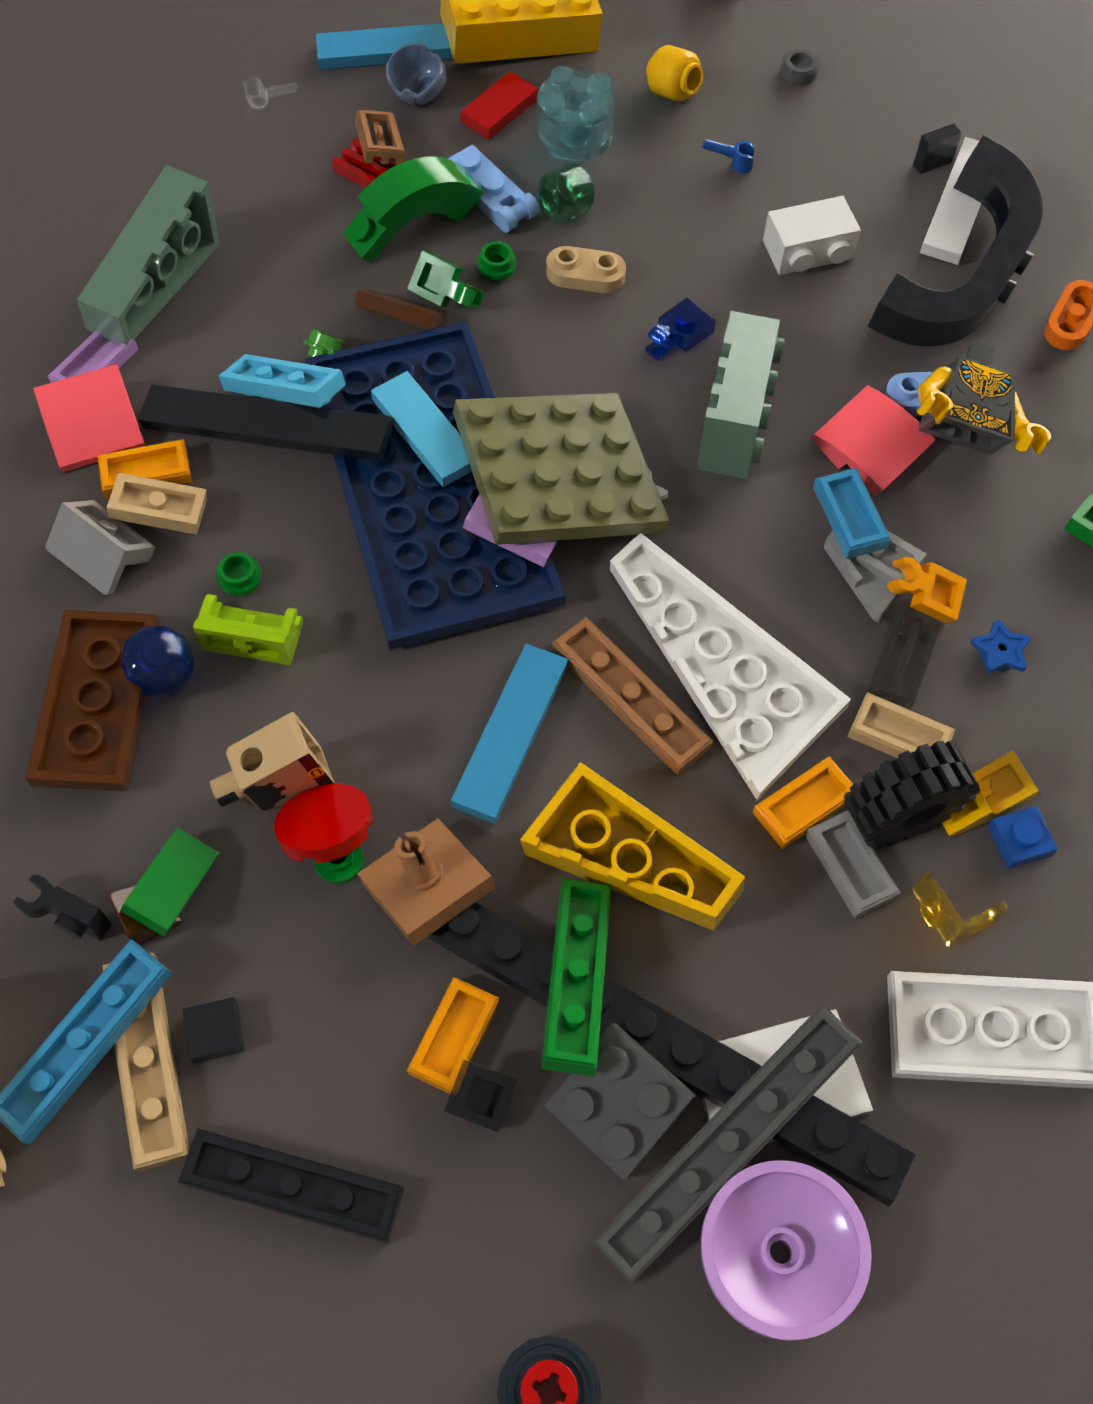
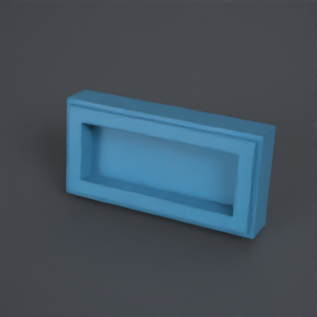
(851, 513)

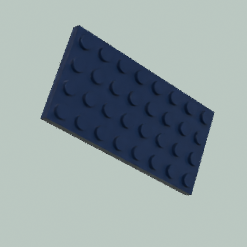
(419, 558)

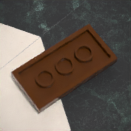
(89, 705)

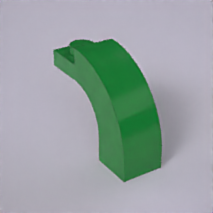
(406, 193)

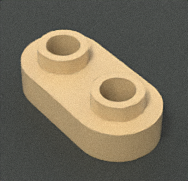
(585, 269)

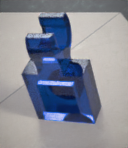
(680, 326)

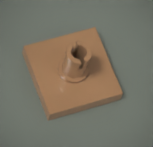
(426, 880)

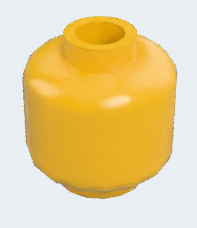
(674, 73)

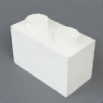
(811, 235)

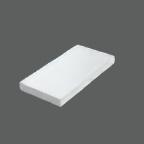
(991, 1029)

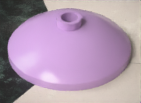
(824, 1242)

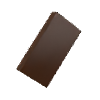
(399, 309)

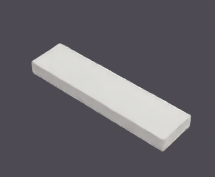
(953, 216)

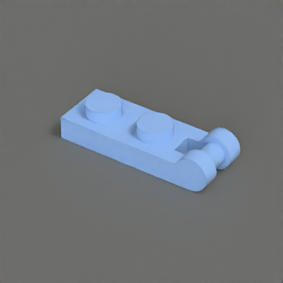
(498, 190)

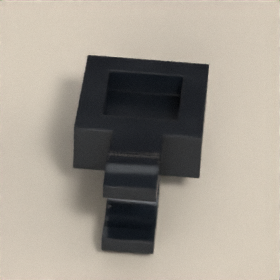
(73, 913)

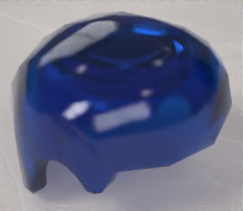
(157, 660)

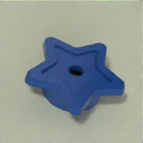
(995, 658)

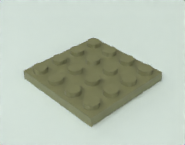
(558, 468)

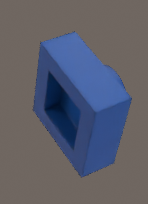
(1022, 837)

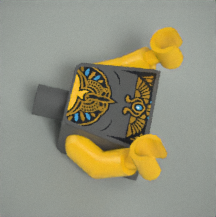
(977, 405)

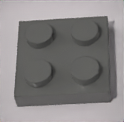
(623, 1105)

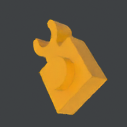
(934, 588)

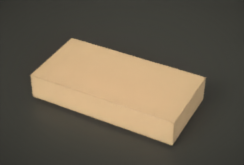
(895, 728)

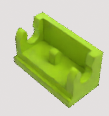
(247, 632)

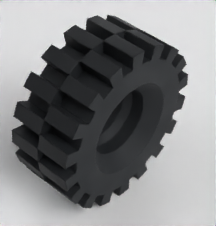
(911, 794)

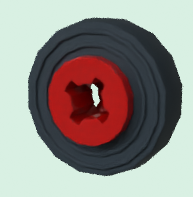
(551, 1360)

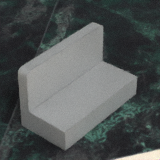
(95, 544)

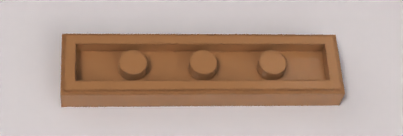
(632, 696)

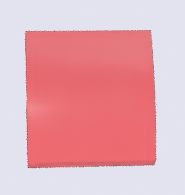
(88, 417)
(873, 437)

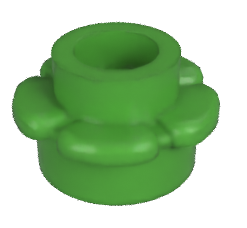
(322, 343)

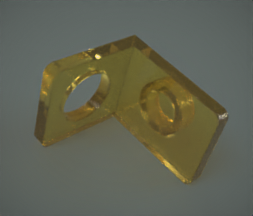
(941, 914)

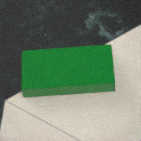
(169, 882)

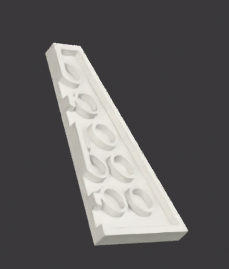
(743, 681)

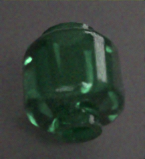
(565, 193)

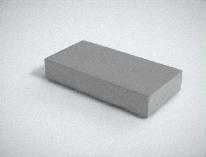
(852, 865)

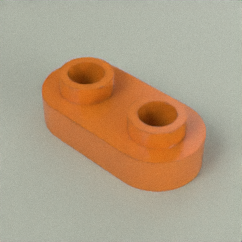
(1071, 316)

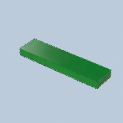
(577, 978)

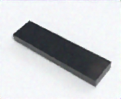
(292, 1185)

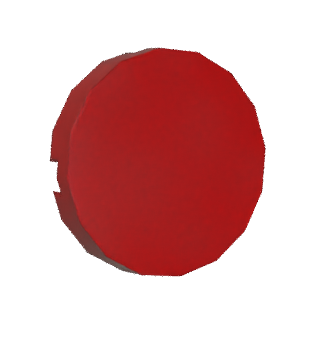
(323, 823)

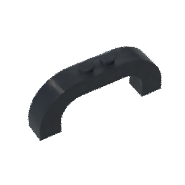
(941, 317)

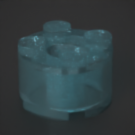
(575, 113)

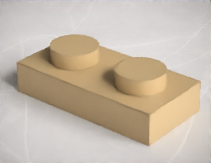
(157, 503)

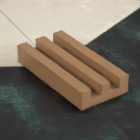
(380, 149)

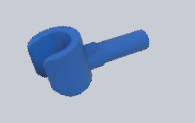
(741, 153)

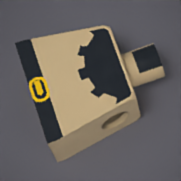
(273, 766)

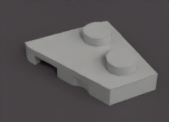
(872, 571)

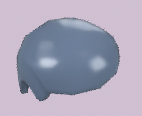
(416, 74)

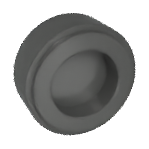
(799, 67)

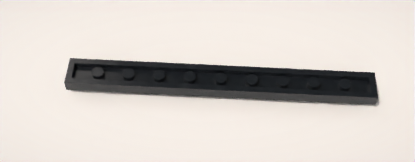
(696, 1059)

